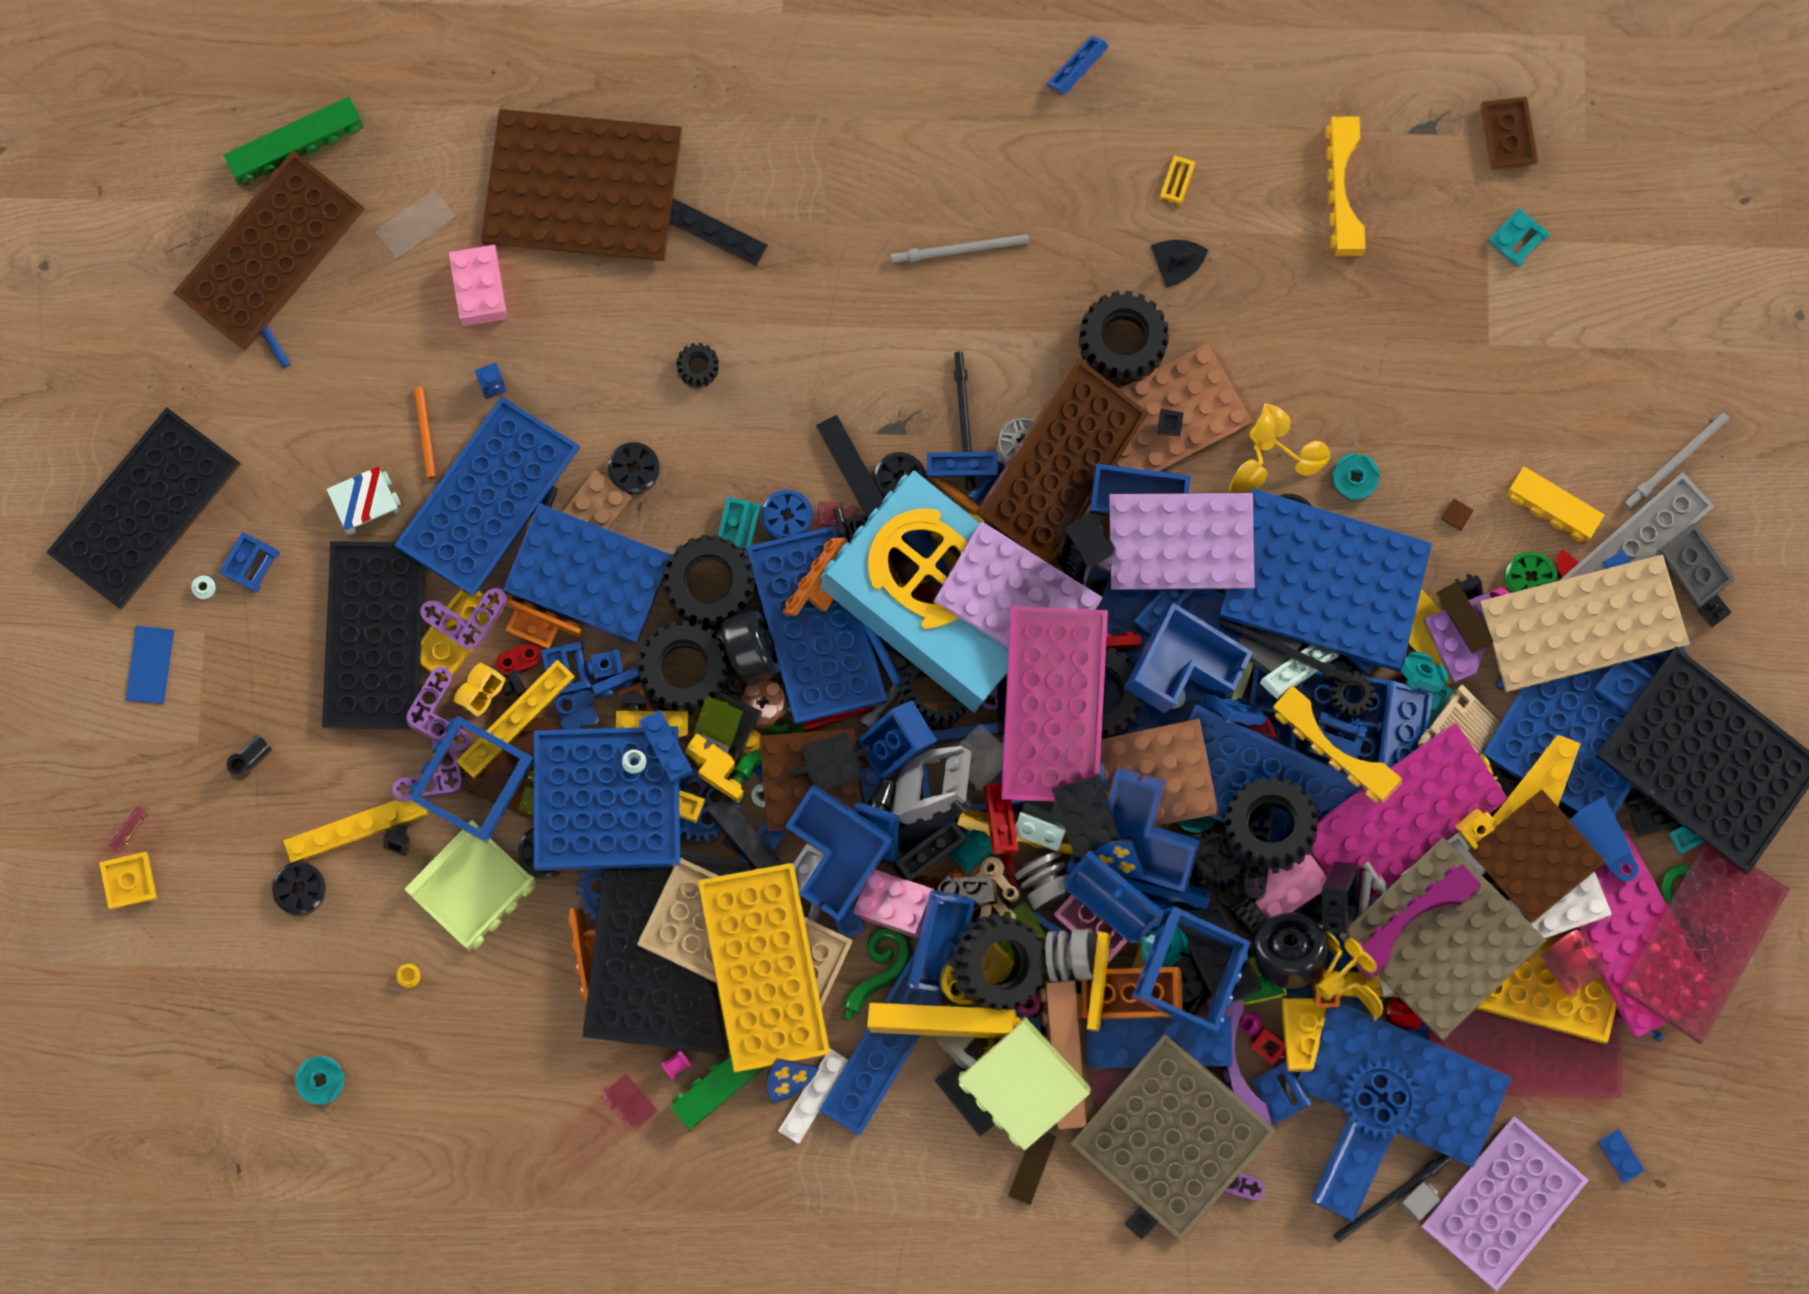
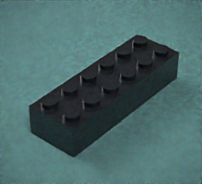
(1086, 553)

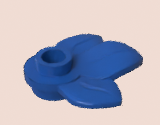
(580, 712)

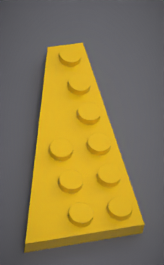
(1547, 773)

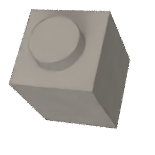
(1420, 1201)

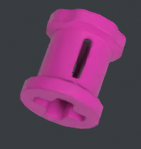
(675, 1064)

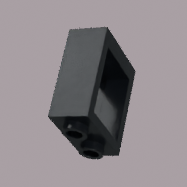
(1341, 895)

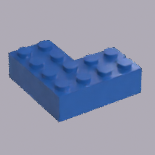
(1125, 480)
(1185, 649)
(850, 847)
(1164, 854)

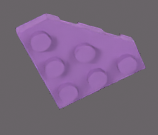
(1451, 647)

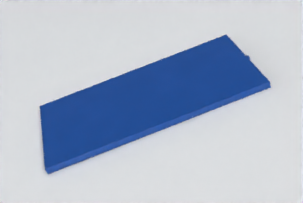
(150, 664)

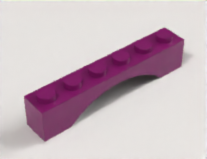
(1453, 890)

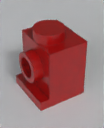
(1402, 1015)
(1272, 1054)

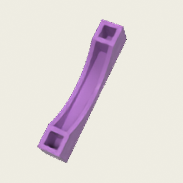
(1232, 1074)

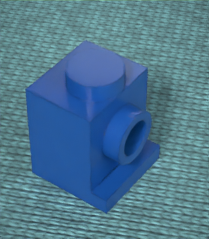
(490, 380)
(613, 669)

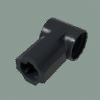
(249, 755)

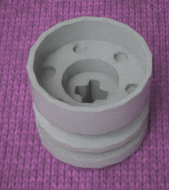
(1010, 437)
(1044, 879)
(1067, 955)

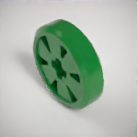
(1529, 563)

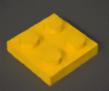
(128, 880)

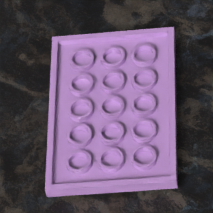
(1182, 541)
(1002, 574)
(1504, 1203)

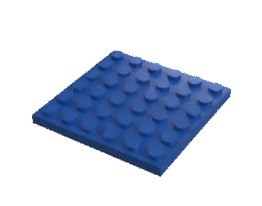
(596, 811)

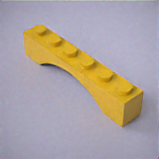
(1348, 230)
(1374, 777)

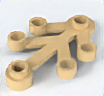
(998, 876)

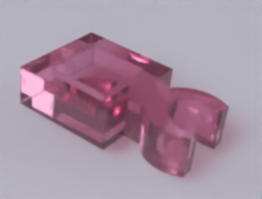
(826, 515)

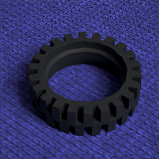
(931, 717)

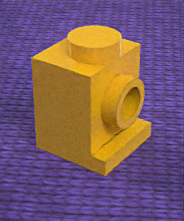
(1469, 826)

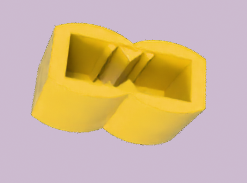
(479, 689)

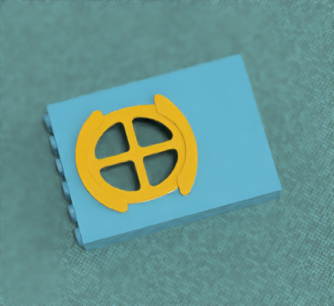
(926, 634)

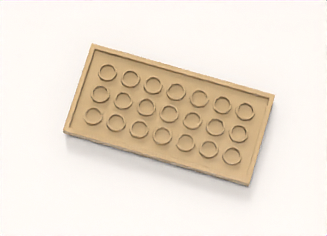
(1584, 623)
(680, 932)

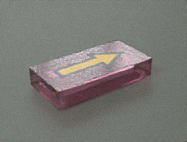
(128, 829)

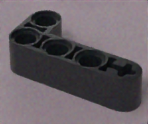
(914, 833)

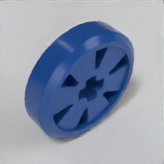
(780, 502)

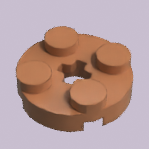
(771, 692)

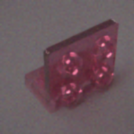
(1575, 963)
(630, 1101)

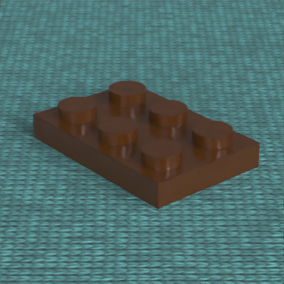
(1509, 133)

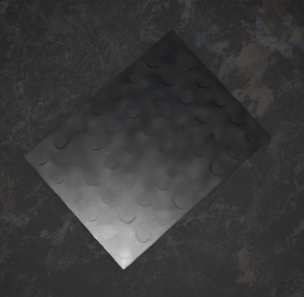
(1709, 760)
(636, 992)

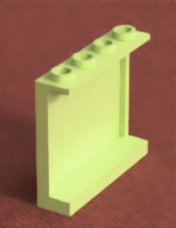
(470, 887)
(1024, 1084)

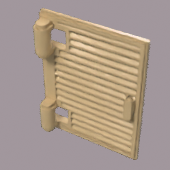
(1472, 719)

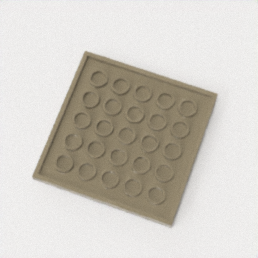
(1450, 954)
(1173, 1137)

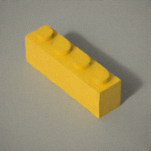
(1555, 505)

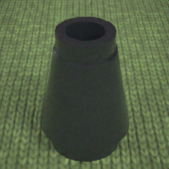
(883, 795)

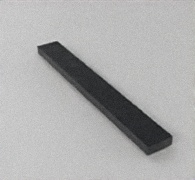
(861, 485)

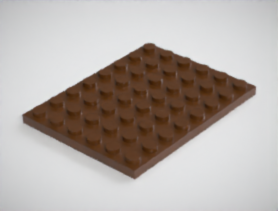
(581, 185)

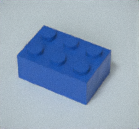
(896, 740)

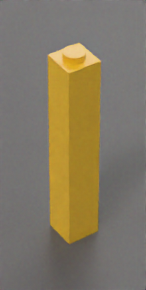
(941, 1020)

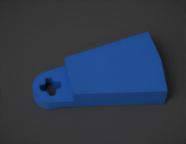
(1603, 832)

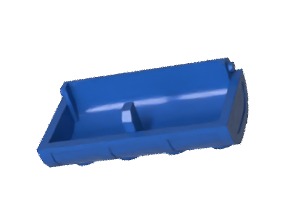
(1112, 898)
(943, 920)
(1349, 1171)

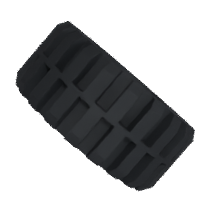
(1123, 308)
(708, 549)
(672, 638)
(1129, 705)
(1278, 795)
(1025, 971)

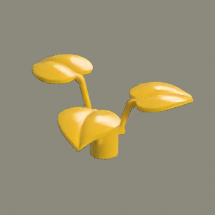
(1272, 424)
(1333, 982)

